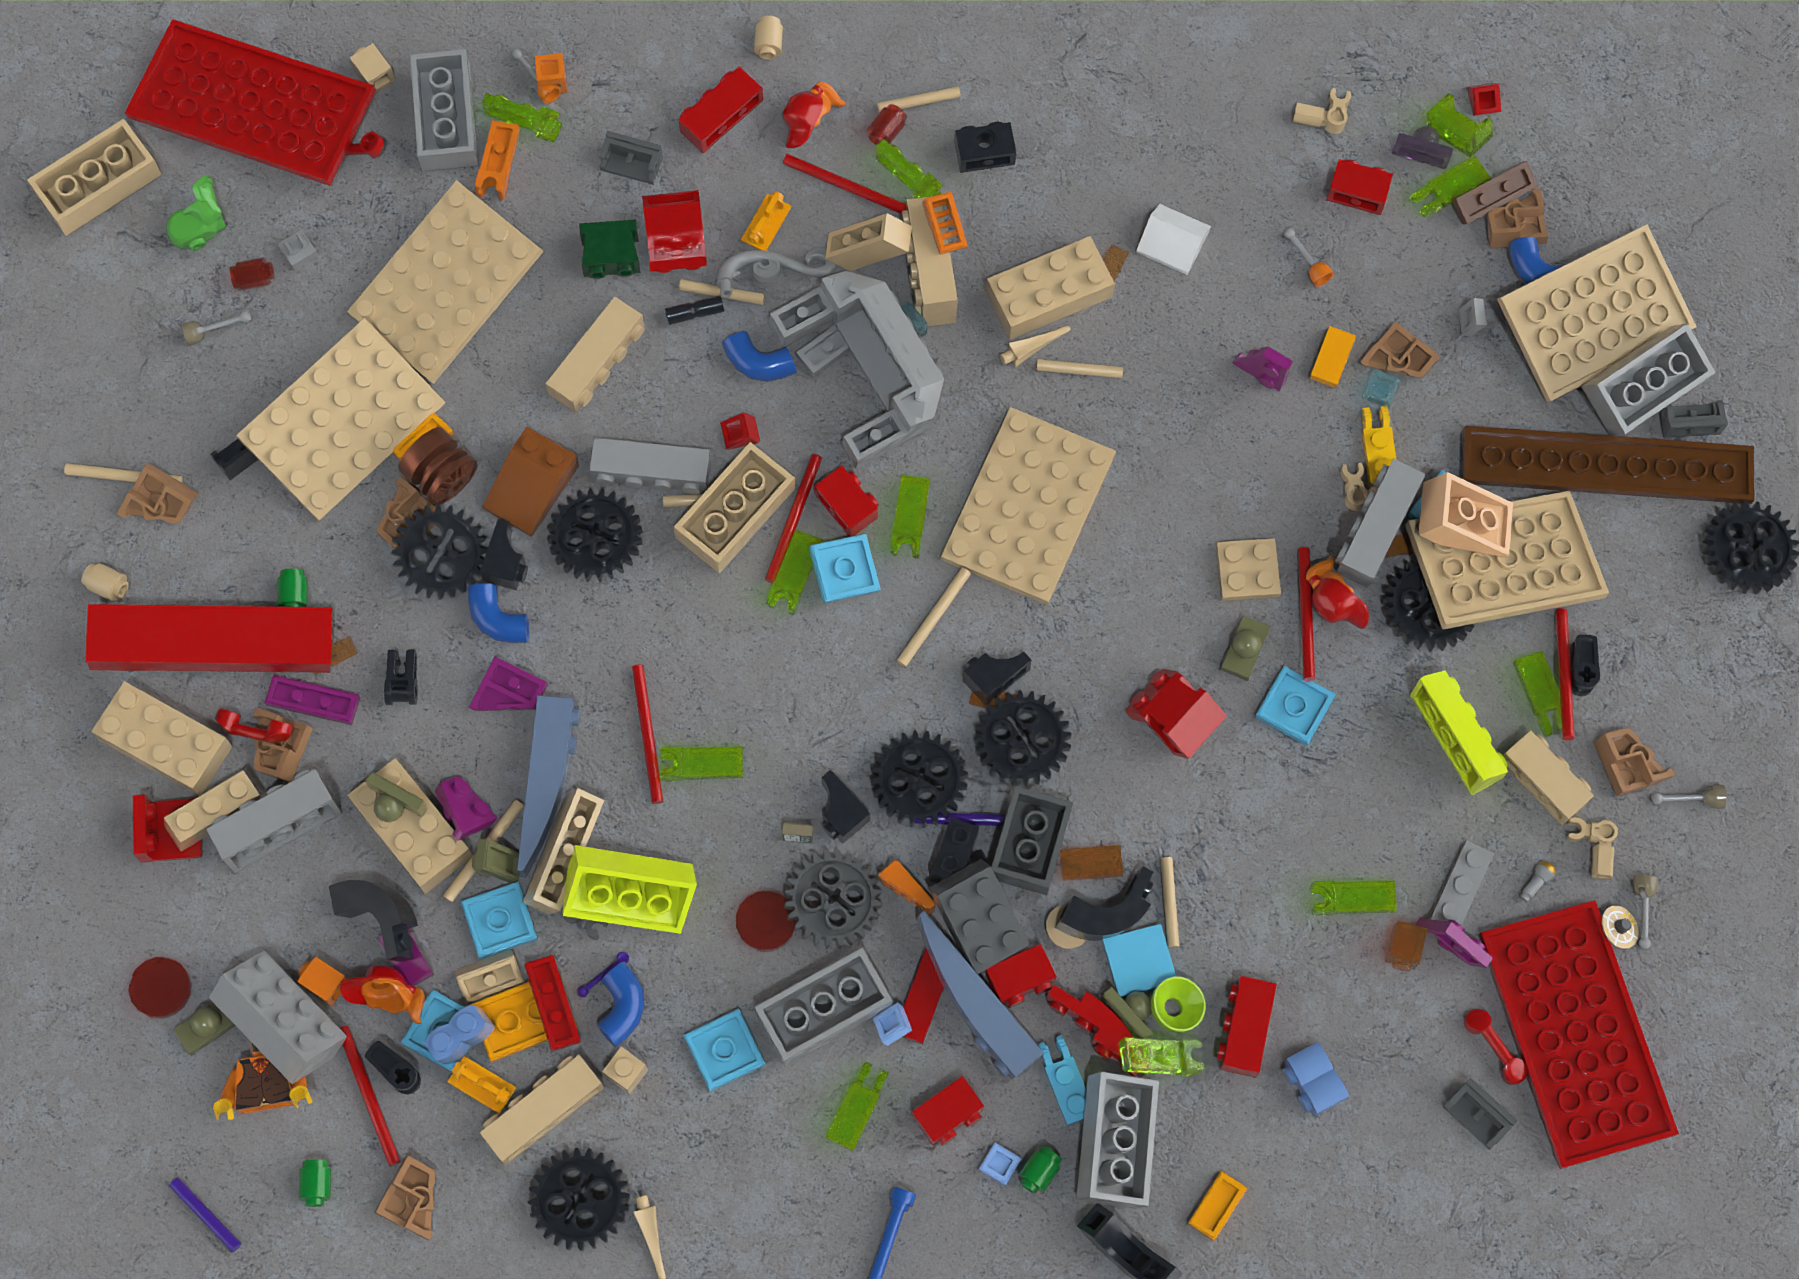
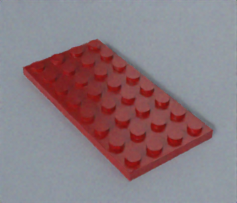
(250, 102)
(1578, 1035)

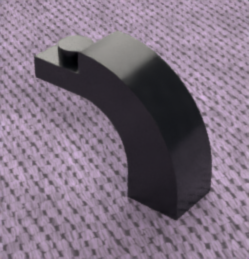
(388, 907)
(1096, 923)
(1123, 1247)

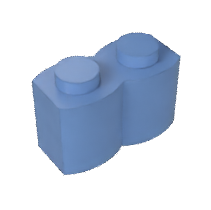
(453, 1040)
(1315, 1079)

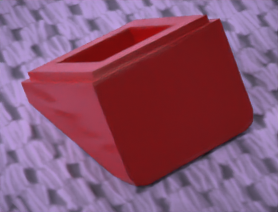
(1485, 98)
(740, 431)

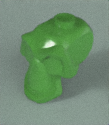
(199, 221)

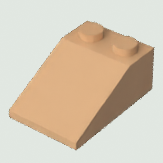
(1465, 516)

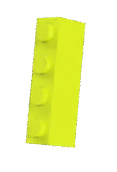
(1458, 731)
(628, 889)

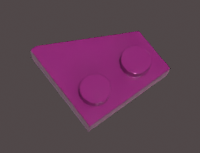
(1265, 365)
(507, 689)
(464, 807)
(1457, 942)

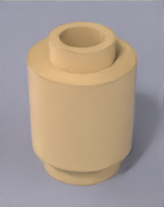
(768, 37)
(105, 581)

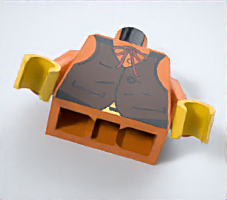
(258, 1087)

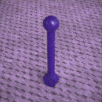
(583, 991)

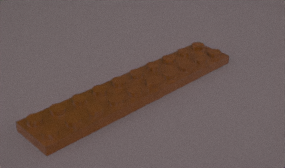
(1608, 464)

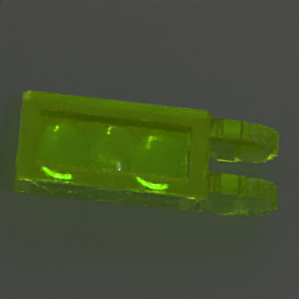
(1451, 184)
(1540, 689)
(856, 1110)

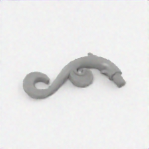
(774, 260)

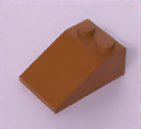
(530, 481)

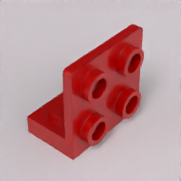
(151, 838)

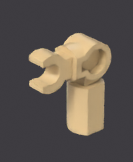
(1332, 120)
(1354, 488)
(1603, 834)

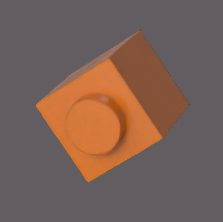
(321, 980)

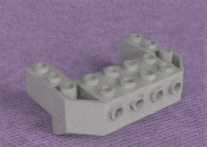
(885, 350)

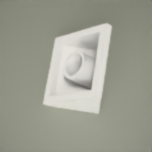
(1172, 239)

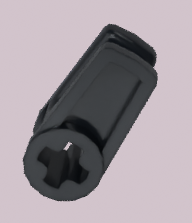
(1584, 662)
(404, 688)
(392, 1067)

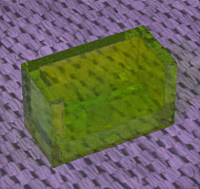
(1457, 128)

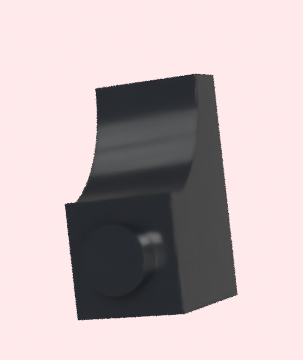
(501, 563)
(992, 676)
(845, 812)

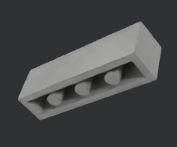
(650, 465)

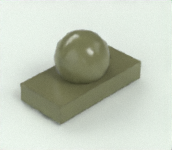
(1245, 648)
(393, 799)
(495, 861)
(1131, 1011)
(203, 1028)

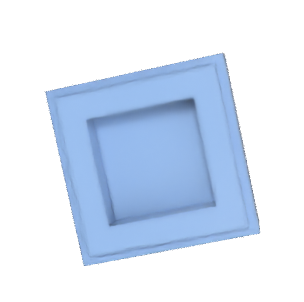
(892, 1024)
(1000, 1164)

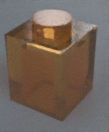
(1406, 946)

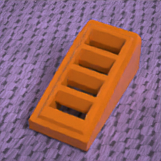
(948, 200)
(902, 883)

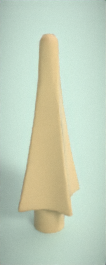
(1023, 349)
(648, 1223)

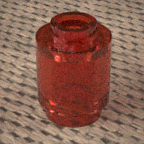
(887, 124)
(251, 273)

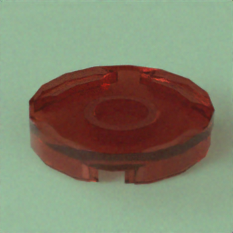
(764, 922)
(160, 987)

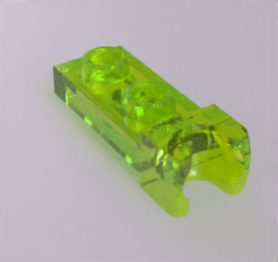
(542, 121)
(908, 173)
(910, 514)
(793, 572)
(702, 763)
(1354, 897)
(1160, 1056)

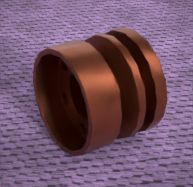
(437, 466)

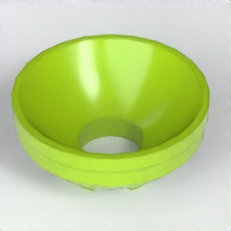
(1190, 1003)

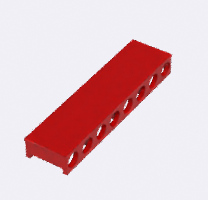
(208, 638)

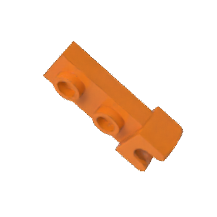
(497, 158)

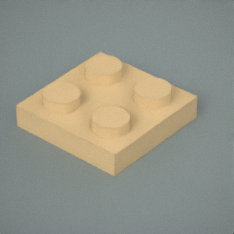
(1248, 569)

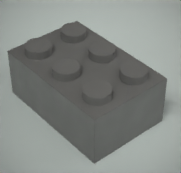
(1031, 840)
(979, 916)

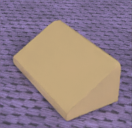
(489, 976)

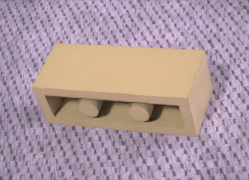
(868, 242)
(1547, 777)
(190, 822)

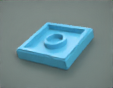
(844, 568)
(1295, 706)
(499, 920)
(1138, 960)
(435, 1013)
(724, 1050)

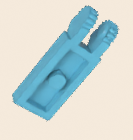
(1065, 1082)

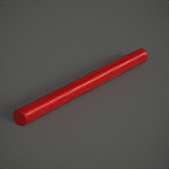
(844, 183)
(794, 516)
(1306, 616)
(1565, 674)
(647, 734)
(369, 1098)

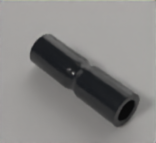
(692, 310)

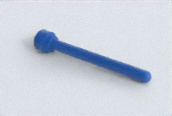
(900, 1202)

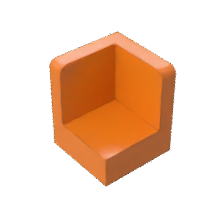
(551, 70)

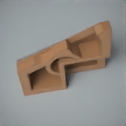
(1517, 221)
(1401, 354)
(158, 497)
(404, 503)
(281, 758)
(1629, 762)
(410, 1198)

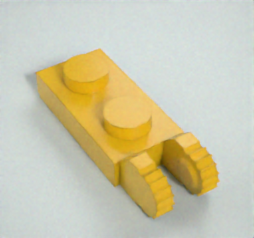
(1377, 443)

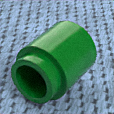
(292, 588)
(1040, 1170)
(315, 1183)

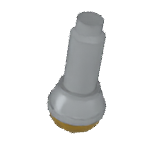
(1543, 873)

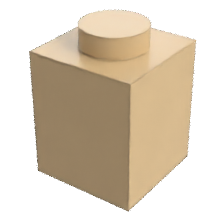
(372, 67)
(625, 1070)

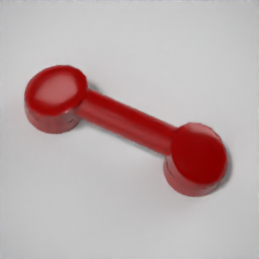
(370, 144)
(275, 733)
(1479, 1022)

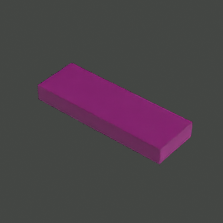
(312, 700)

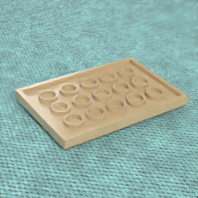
(446, 281)
(1594, 311)
(340, 419)
(1028, 505)
(1545, 568)

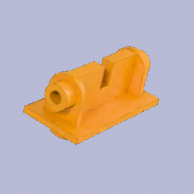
(766, 221)
(481, 1084)

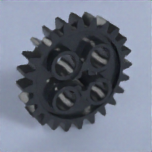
(415, 538)
(1776, 546)
(583, 557)
(1412, 586)
(999, 751)
(931, 755)
(553, 1187)

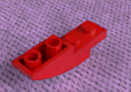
(1095, 1016)

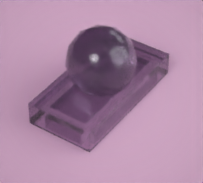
(1423, 147)

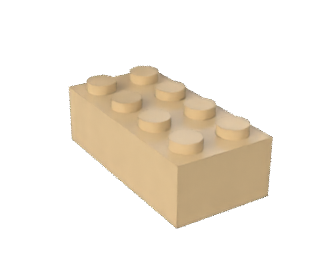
(94, 177)
(930, 272)
(1050, 287)
(734, 507)
(162, 739)
(419, 843)

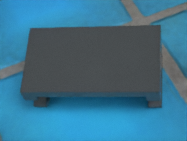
(630, 157)
(1693, 420)
(1480, 1113)

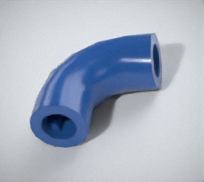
(1527, 259)
(755, 363)
(492, 620)
(627, 1004)

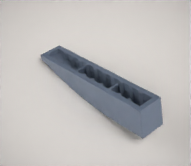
(547, 773)
(979, 1007)

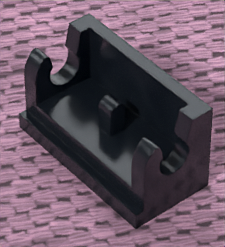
(233, 459)

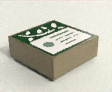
(797, 833)

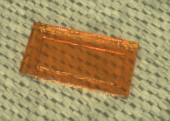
(1091, 863)

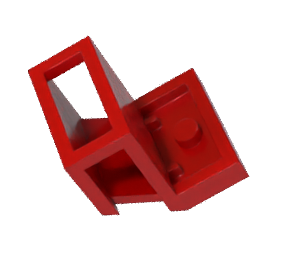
(674, 231)
(1176, 712)

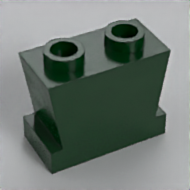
(609, 248)

